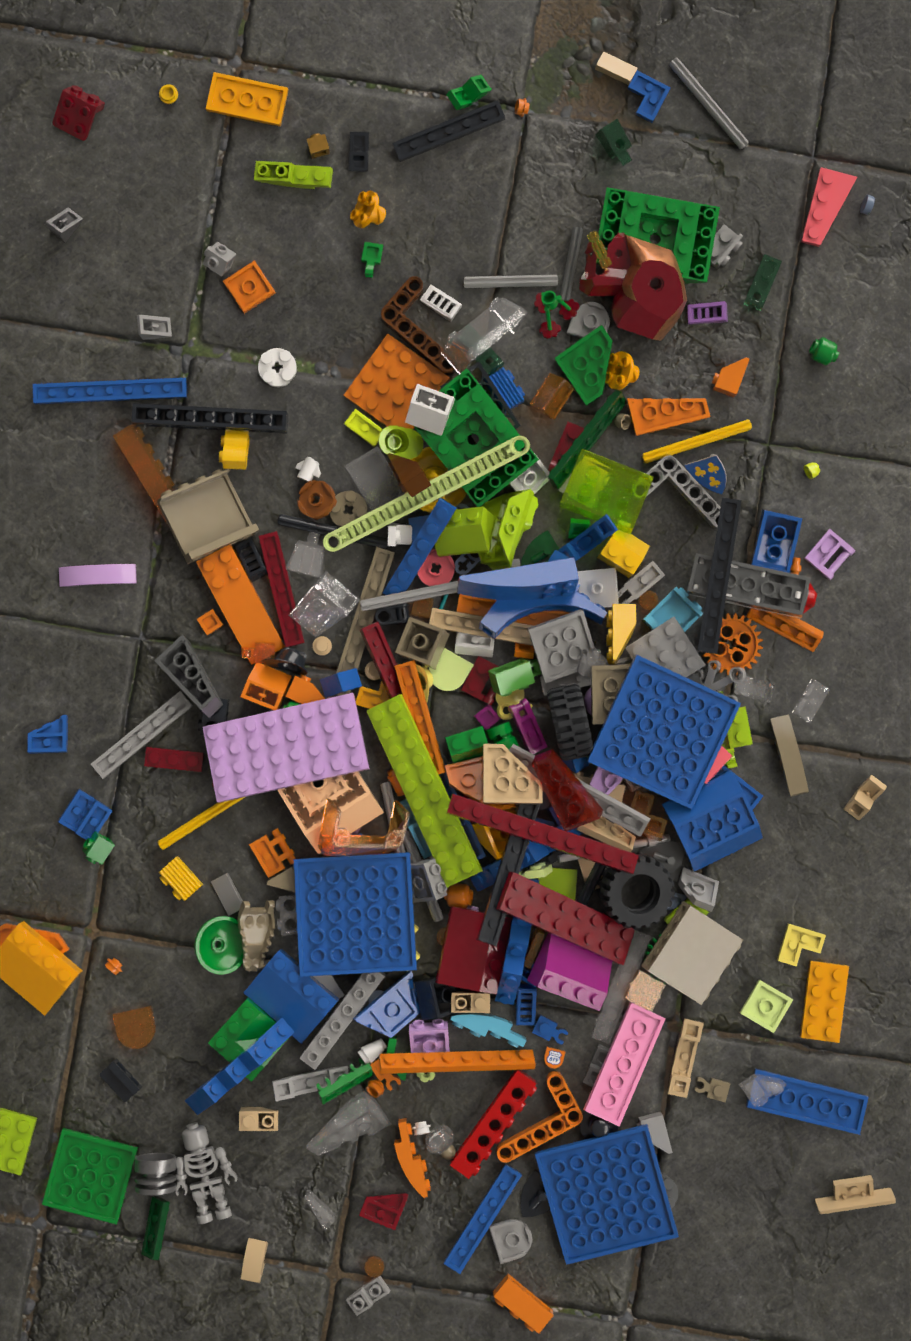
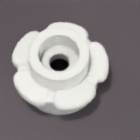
(421, 1128)

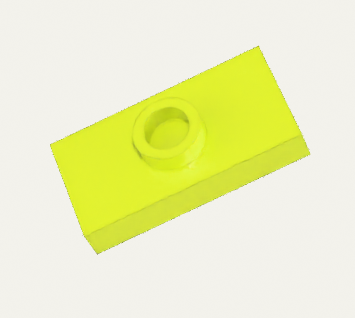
(363, 427)

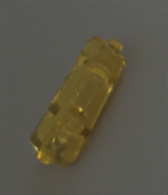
(599, 249)

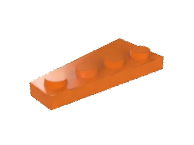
(659, 414)

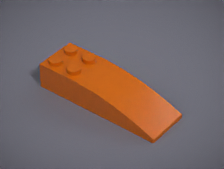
(238, 599)

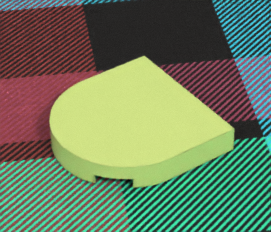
(450, 671)

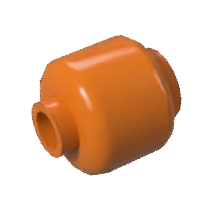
(459, 895)

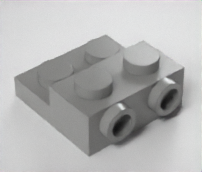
(427, 881)

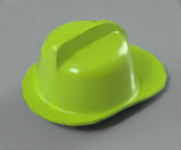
(401, 441)

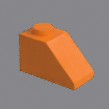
(730, 378)

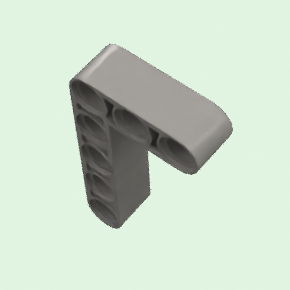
(684, 489)

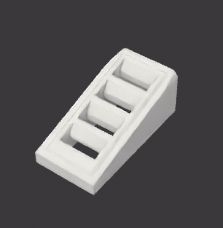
(450, 301)

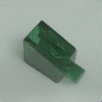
(613, 134)

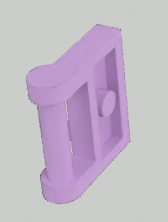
(825, 549)

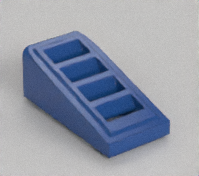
(526, 988)

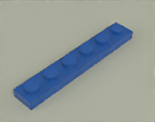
(421, 547)
(482, 1218)

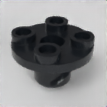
(594, 1126)

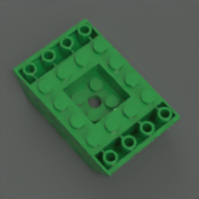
(680, 224)
(479, 415)

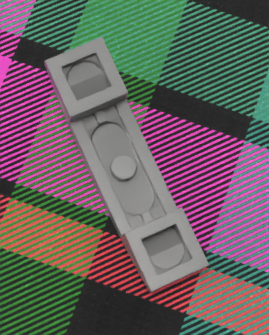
(305, 1082)

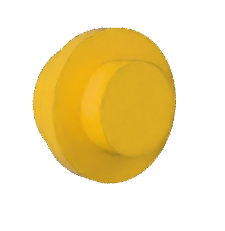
(168, 94)

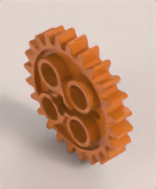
(737, 627)

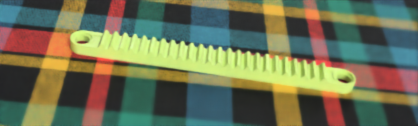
(439, 487)

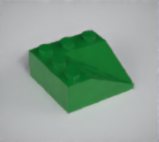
(241, 1031)

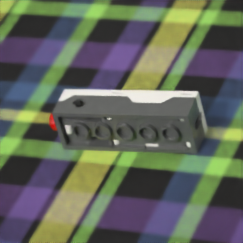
(757, 587)

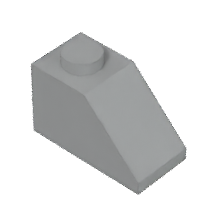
(657, 1130)

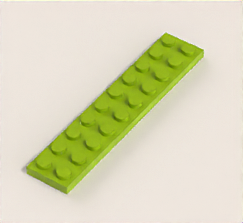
(424, 790)

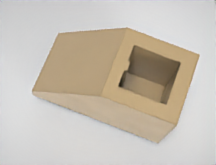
(470, 1002)
(258, 1119)

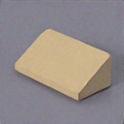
(616, 68)

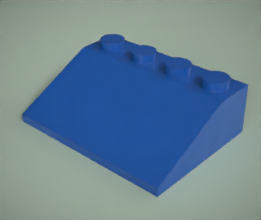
(291, 997)

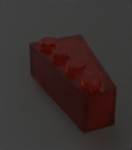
(565, 792)

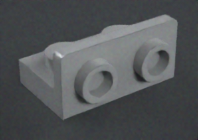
(724, 243)

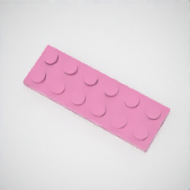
(624, 1064)

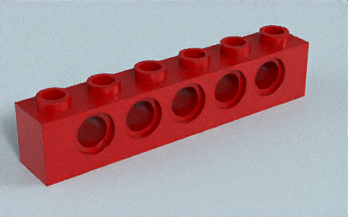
(471, 1167)

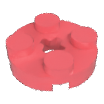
(446, 571)

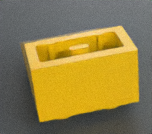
(621, 621)

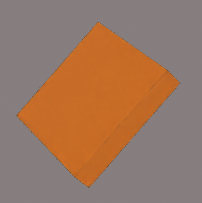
(249, 287)

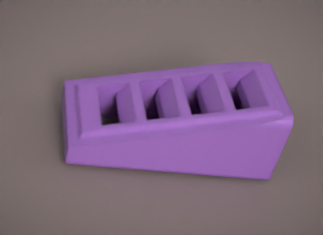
(690, 310)

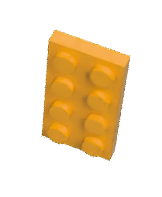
(247, 99)
(824, 1001)

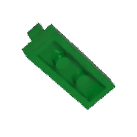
(344, 1082)

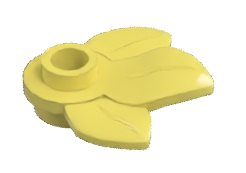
(506, 701)

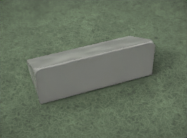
(227, 893)

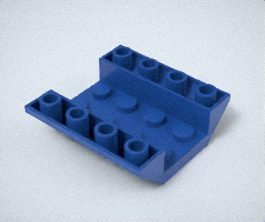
(717, 822)

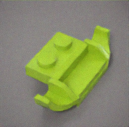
(738, 735)

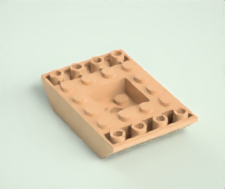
(346, 791)

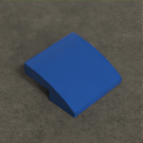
(84, 815)

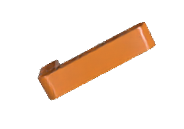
(545, 1124)

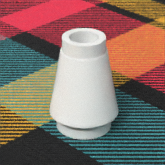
(372, 1050)

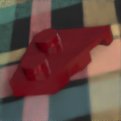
(384, 1209)

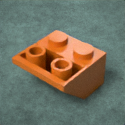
(266, 686)

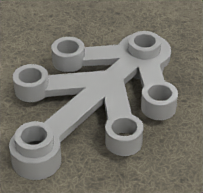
(732, 677)

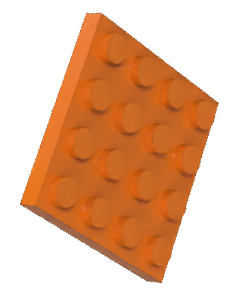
(389, 382)

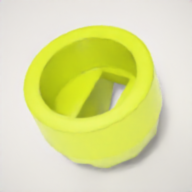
(811, 470)

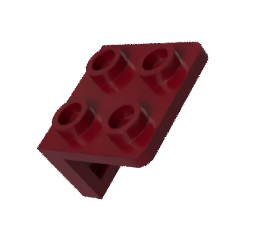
(76, 111)

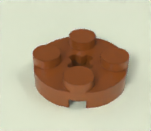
(325, 504)

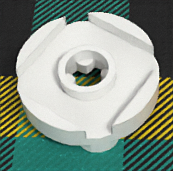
(286, 373)

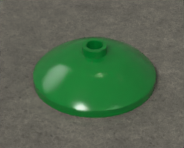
(228, 953)

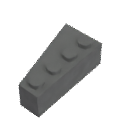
(188, 673)

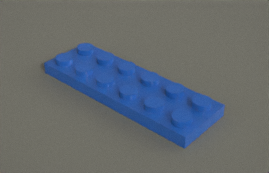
(816, 1104)

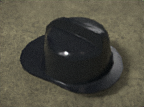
(289, 660)

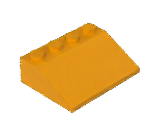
(35, 968)

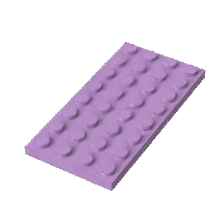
(285, 747)

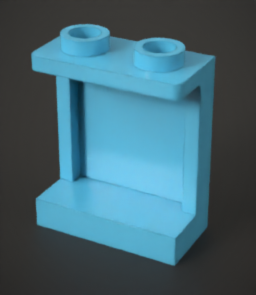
(675, 605)

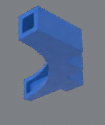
(508, 611)
(533, 854)
(513, 960)
(240, 1067)

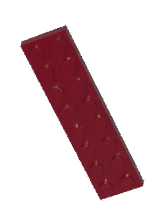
(565, 918)

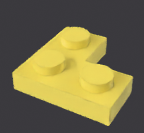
(796, 939)

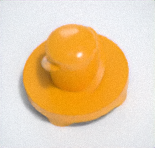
(367, 210)
(621, 370)

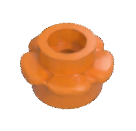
(521, 107)
(114, 966)
(375, 1088)

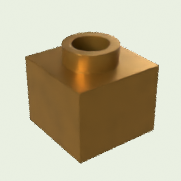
(318, 145)

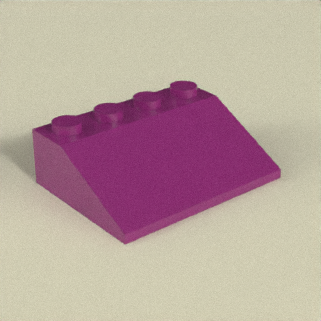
(571, 972)

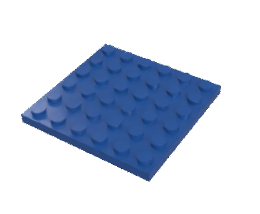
(663, 731)
(355, 914)
(606, 1194)

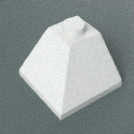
(533, 478)

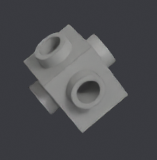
(219, 258)

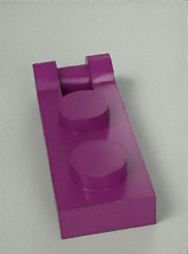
(528, 726)

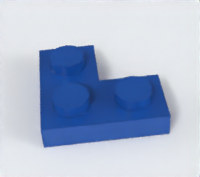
(652, 93)

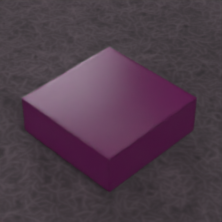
(487, 717)

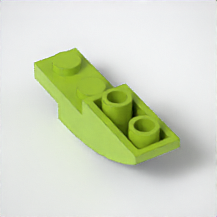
(293, 175)

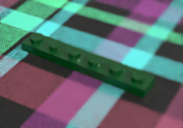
(587, 438)

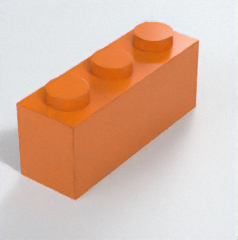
(522, 1304)

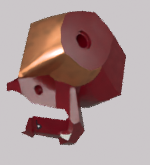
(643, 284)

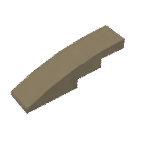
(789, 755)

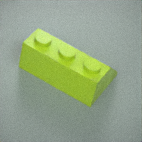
(466, 532)

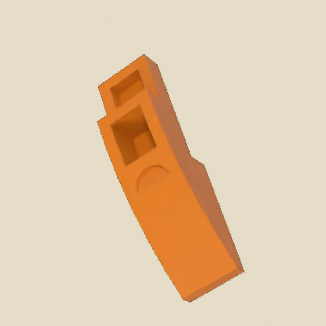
(412, 1165)

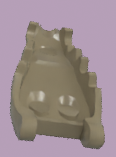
(256, 929)

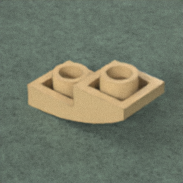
(254, 1260)

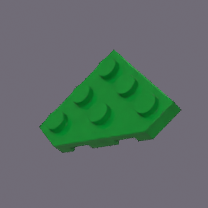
(588, 364)

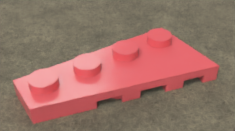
(827, 199)

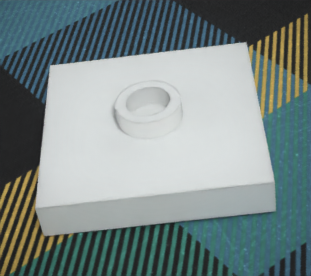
(599, 586)

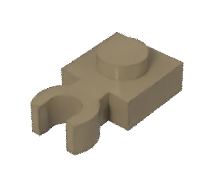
(715, 1089)

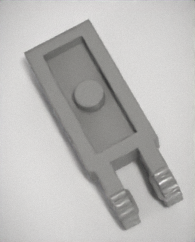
(641, 582)

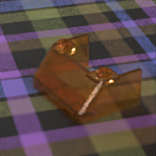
(339, 842)

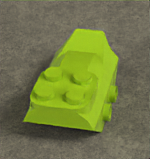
(512, 516)

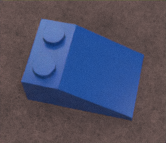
(776, 541)

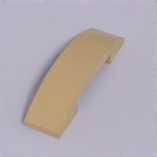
(684, 1057)

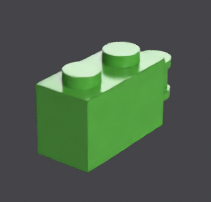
(513, 676)

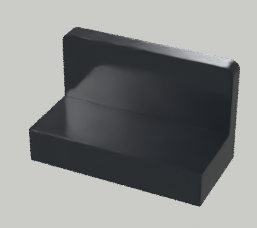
(120, 1080)

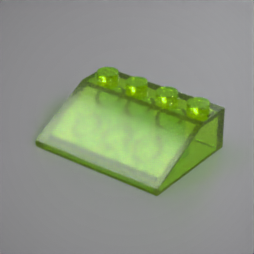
(604, 488)

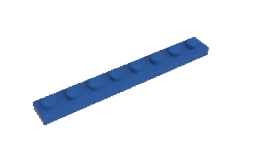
(109, 390)

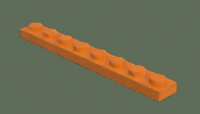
(456, 1061)

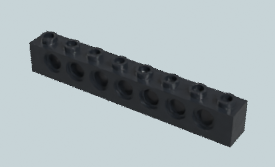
(209, 418)

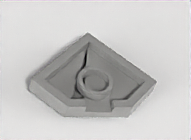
(699, 889)

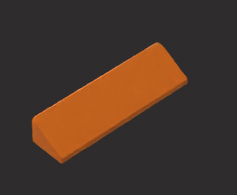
(788, 627)

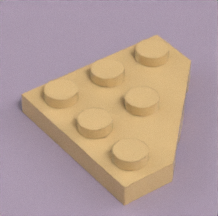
(507, 778)

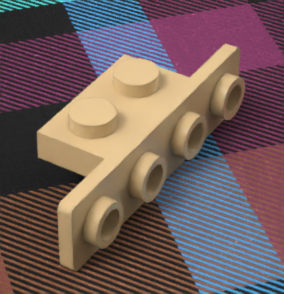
(854, 1194)

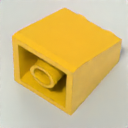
(624, 552)

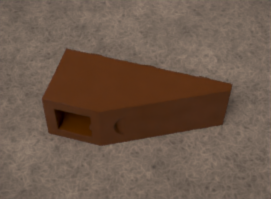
(408, 474)

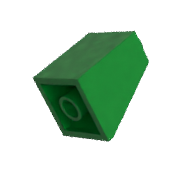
(467, 744)

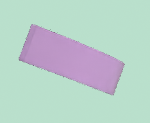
(97, 574)

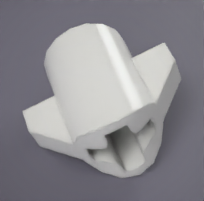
(308, 469)

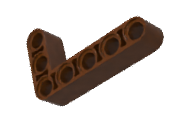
(414, 330)

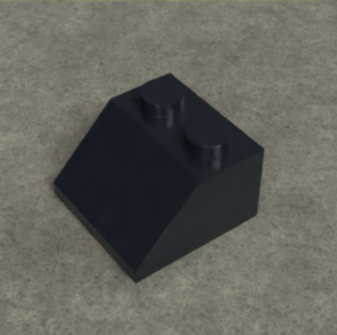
(434, 998)

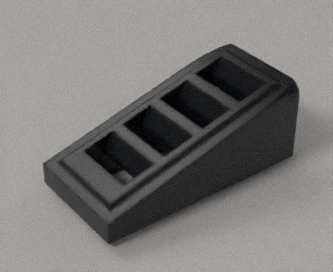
(257, 574)

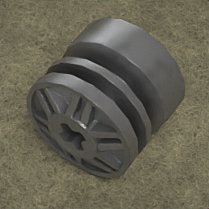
(155, 1170)

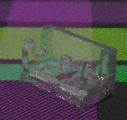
(811, 701)

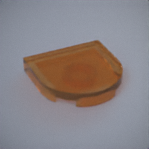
(534, 946)
(135, 1027)

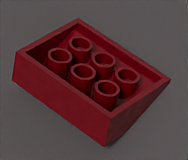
(467, 961)

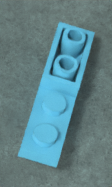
(482, 1022)

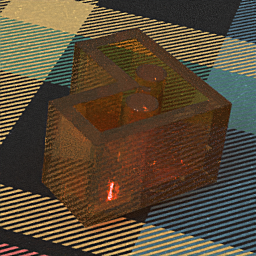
(656, 826)

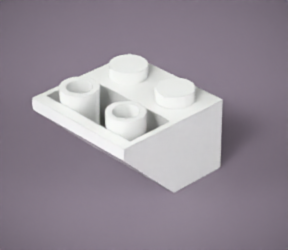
(429, 409)

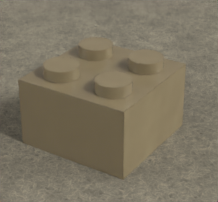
(422, 643)

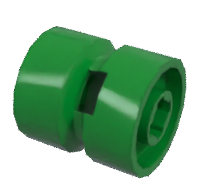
(502, 731)

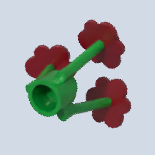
(547, 302)

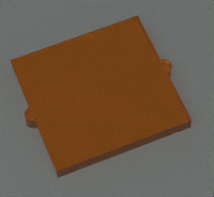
(644, 991)

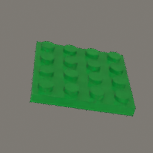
(90, 1176)

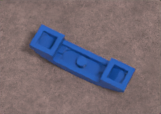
(589, 538)

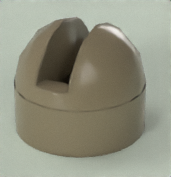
(626, 421)
(449, 1153)

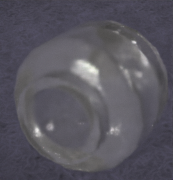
(439, 1139)

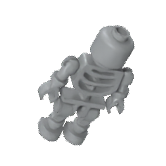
(196, 1140)

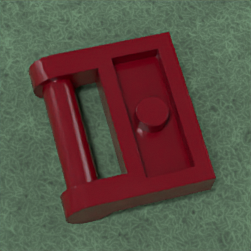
(477, 680)

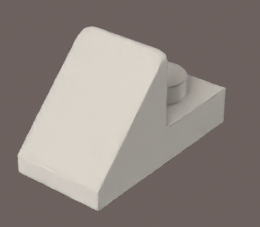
(399, 534)

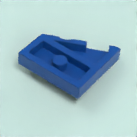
(50, 738)

